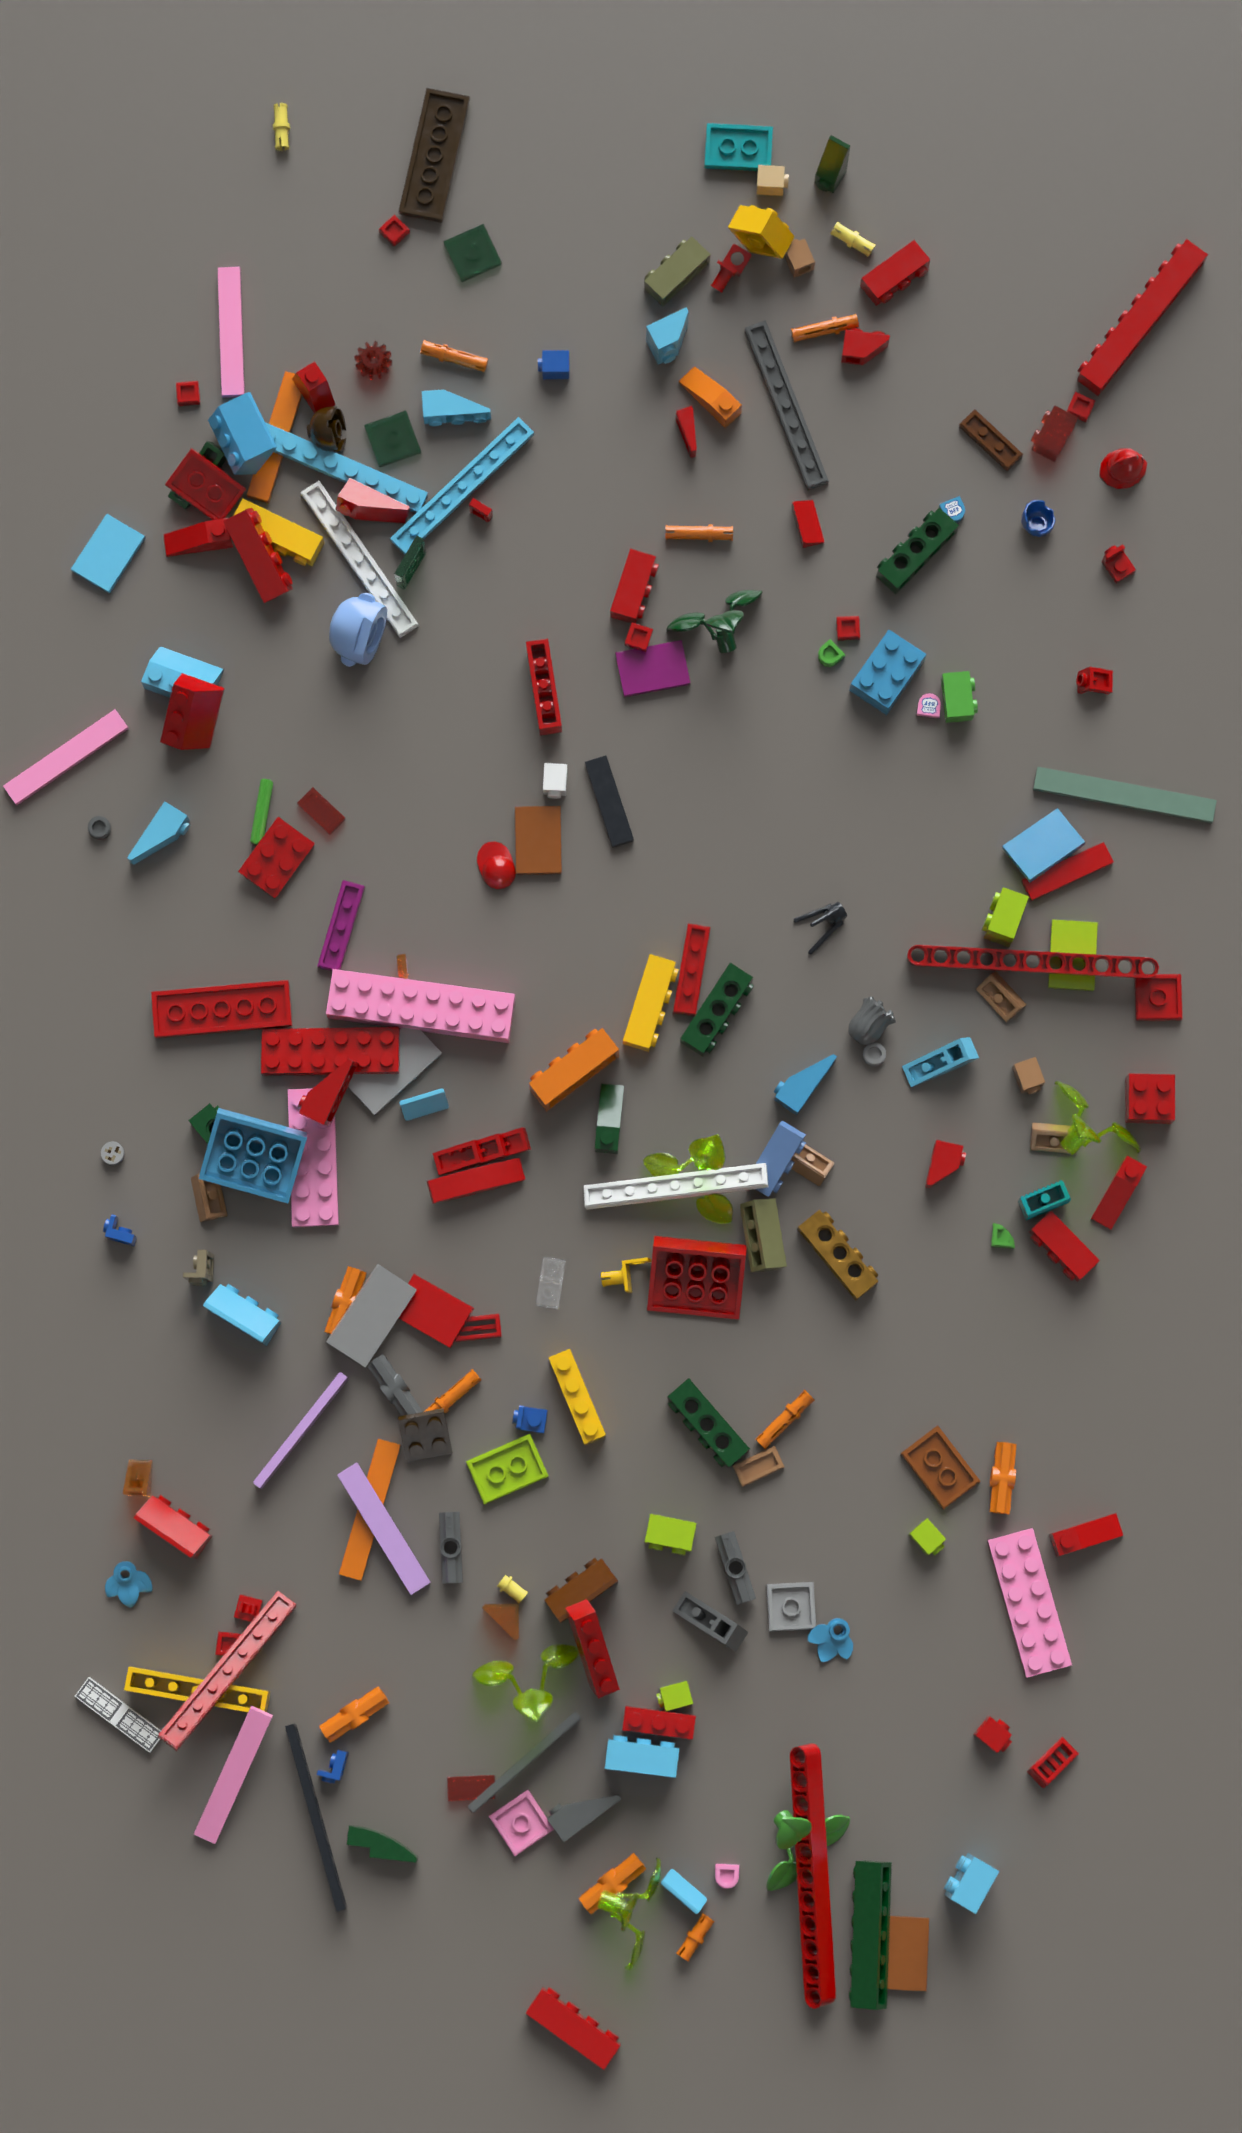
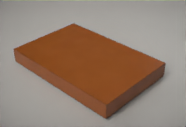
(538, 840)
(940, 1467)
(908, 1953)

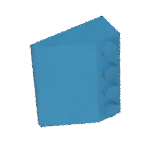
(253, 1155)

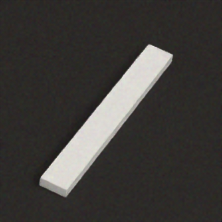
(359, 558)
(676, 1186)

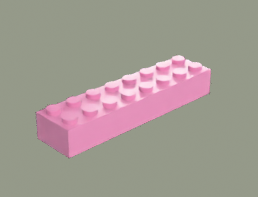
(420, 1006)

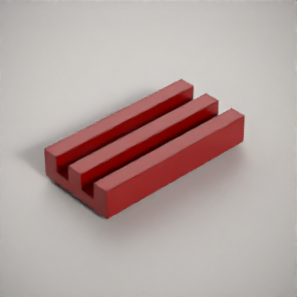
(497, 1326)

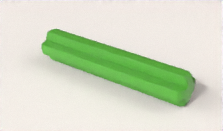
(261, 811)

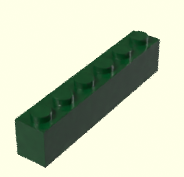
(870, 1935)

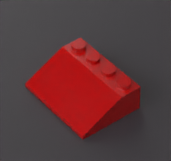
(696, 1277)

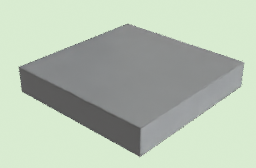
(791, 1606)

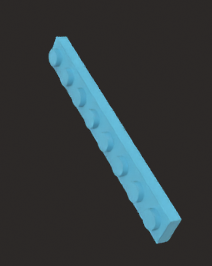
(345, 468)
(463, 484)

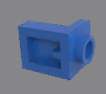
(121, 1235)
(530, 1419)
(338, 1764)

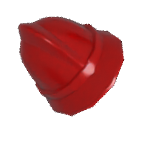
(1123, 468)

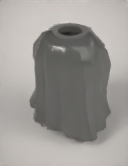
(870, 1022)

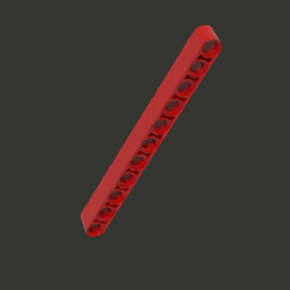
(1043, 958)
(813, 1877)

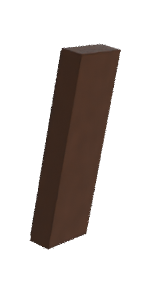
(990, 440)

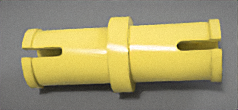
(281, 126)
(852, 239)

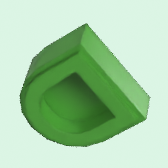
(830, 654)

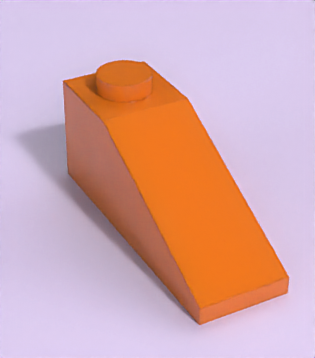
(712, 396)

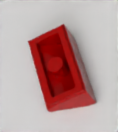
(807, 523)

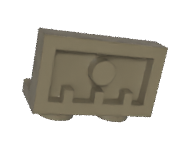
(205, 1266)

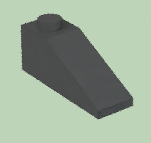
(710, 1621)
(576, 1815)

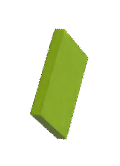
(1072, 938)
(507, 1469)

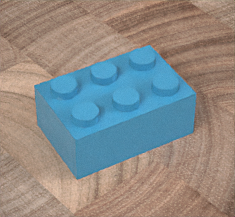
(887, 672)

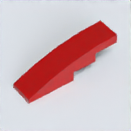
(481, 1151)
(475, 1180)

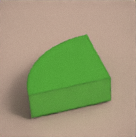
(1001, 1237)

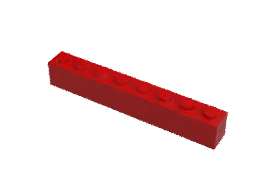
(1142, 317)

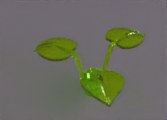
(1081, 1131)
(707, 1154)
(531, 1702)
(615, 1904)

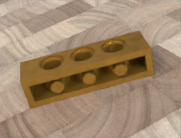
(823, 1221)

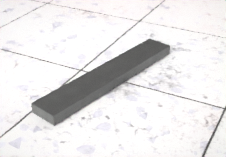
(524, 1762)

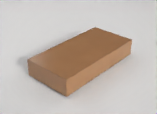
(758, 1466)

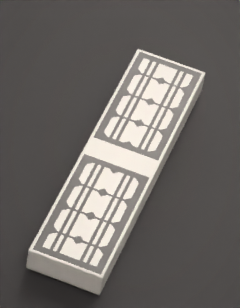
(119, 1714)

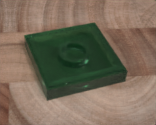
(472, 252)
(392, 438)
(410, 562)

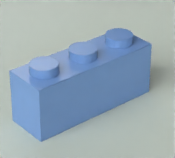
(779, 1155)

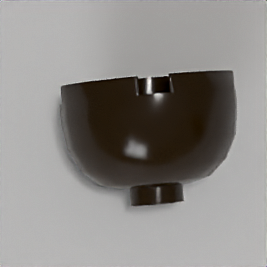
(326, 429)

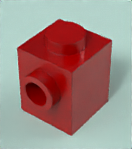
(994, 1734)

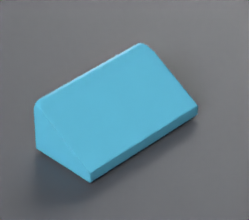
(424, 1104)
(684, 1891)

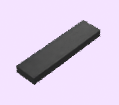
(609, 801)

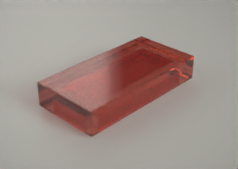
(321, 811)
(468, 1787)

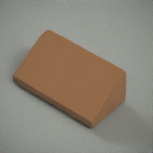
(1001, 996)
(1048, 1137)
(812, 1165)
(208, 1199)

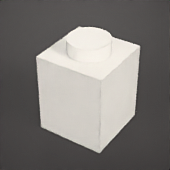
(555, 780)

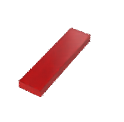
(1069, 871)
(691, 970)

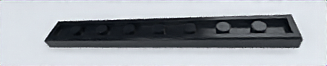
(316, 1817)

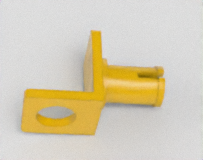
(622, 1276)

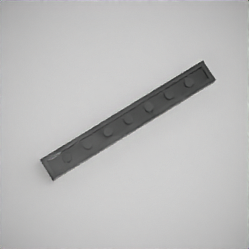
(786, 405)

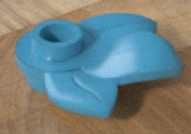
(127, 1587)
(830, 1643)

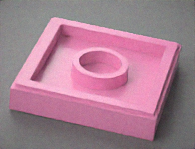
(521, 1822)

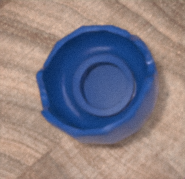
(1038, 518)

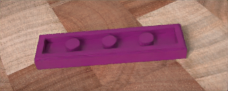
(341, 926)

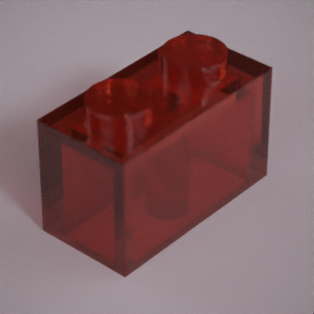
(1054, 433)

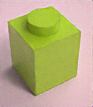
(928, 1537)
(675, 1696)

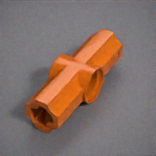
(350, 1287)
(1002, 1478)
(354, 1714)
(614, 1881)

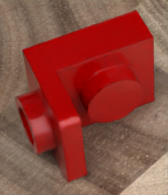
(1118, 563)
(1095, 680)

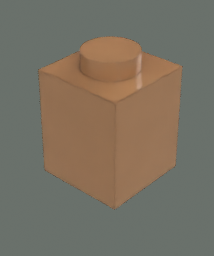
(799, 258)
(1028, 1076)

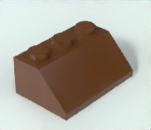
(586, 1585)

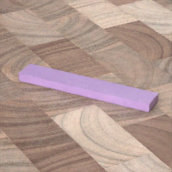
(301, 1429)
(383, 1528)

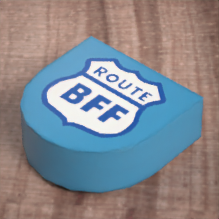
(954, 508)

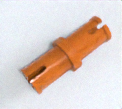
(695, 1937)

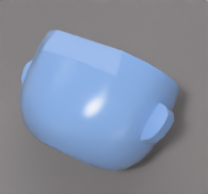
(357, 629)

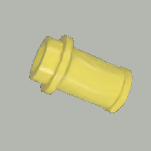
(512, 1589)

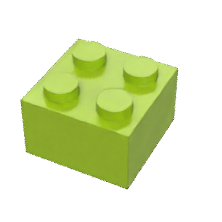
(1006, 916)
(670, 1533)

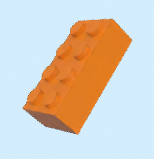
(573, 1069)

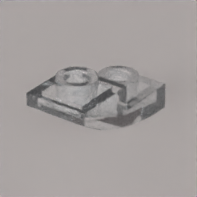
(550, 1282)

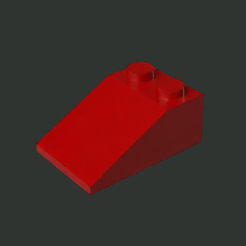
(326, 1096)

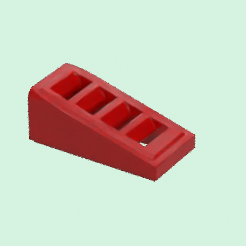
(686, 425)
(1037, 1775)

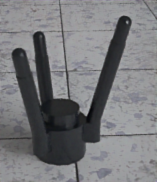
(832, 914)

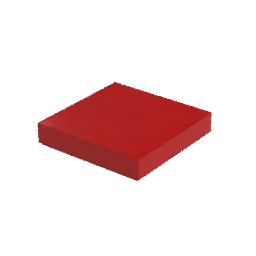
(1158, 998)

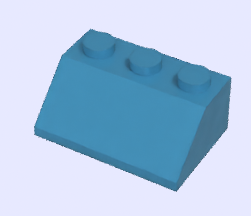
(242, 434)

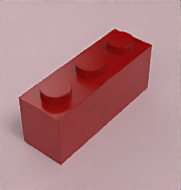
(895, 273)
(634, 586)
(1063, 1247)
(659, 1722)

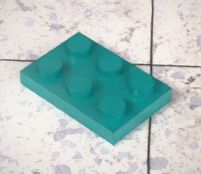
(738, 146)

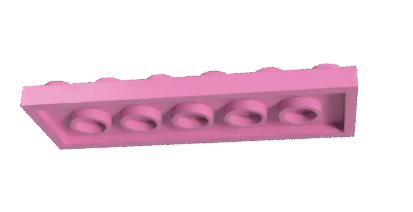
(315, 1186)
(1029, 1602)

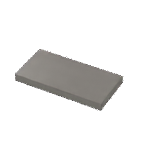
(380, 1089)
(371, 1315)

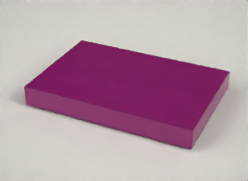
(655, 670)

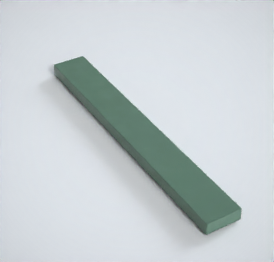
(1124, 795)

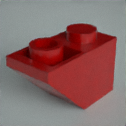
(862, 346)

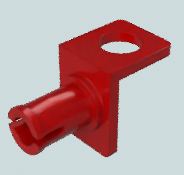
(728, 269)

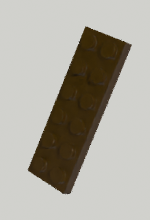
(434, 155)

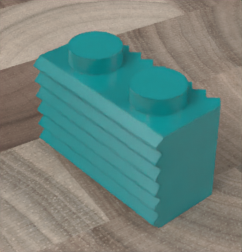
(1044, 1200)

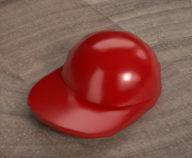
(496, 865)

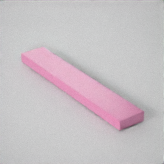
(231, 332)
(65, 757)
(233, 1774)

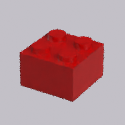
(1150, 1098)

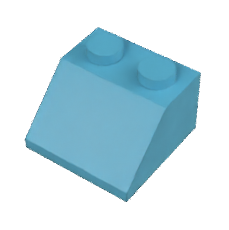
(667, 335)

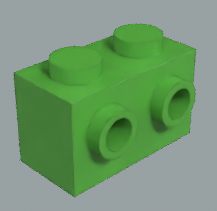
(957, 696)

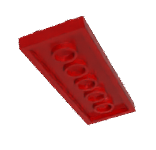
(221, 1009)
(325, 1049)

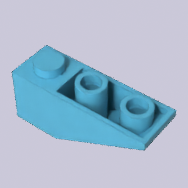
(446, 407)

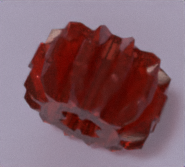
(366, 355)

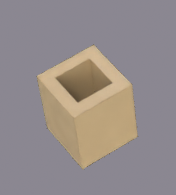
(771, 180)

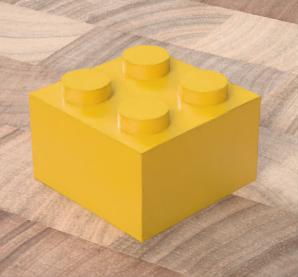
(761, 231)

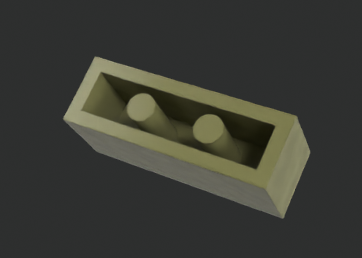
(676, 270)
(763, 1235)

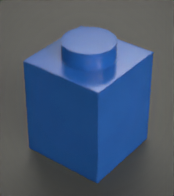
(554, 364)

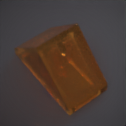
(138, 1478)
(506, 1616)

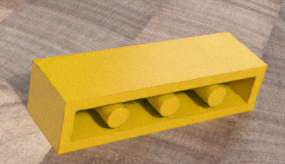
(287, 536)
(649, 1003)
(577, 1397)

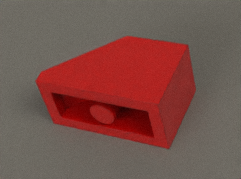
(314, 387)
(944, 1161)

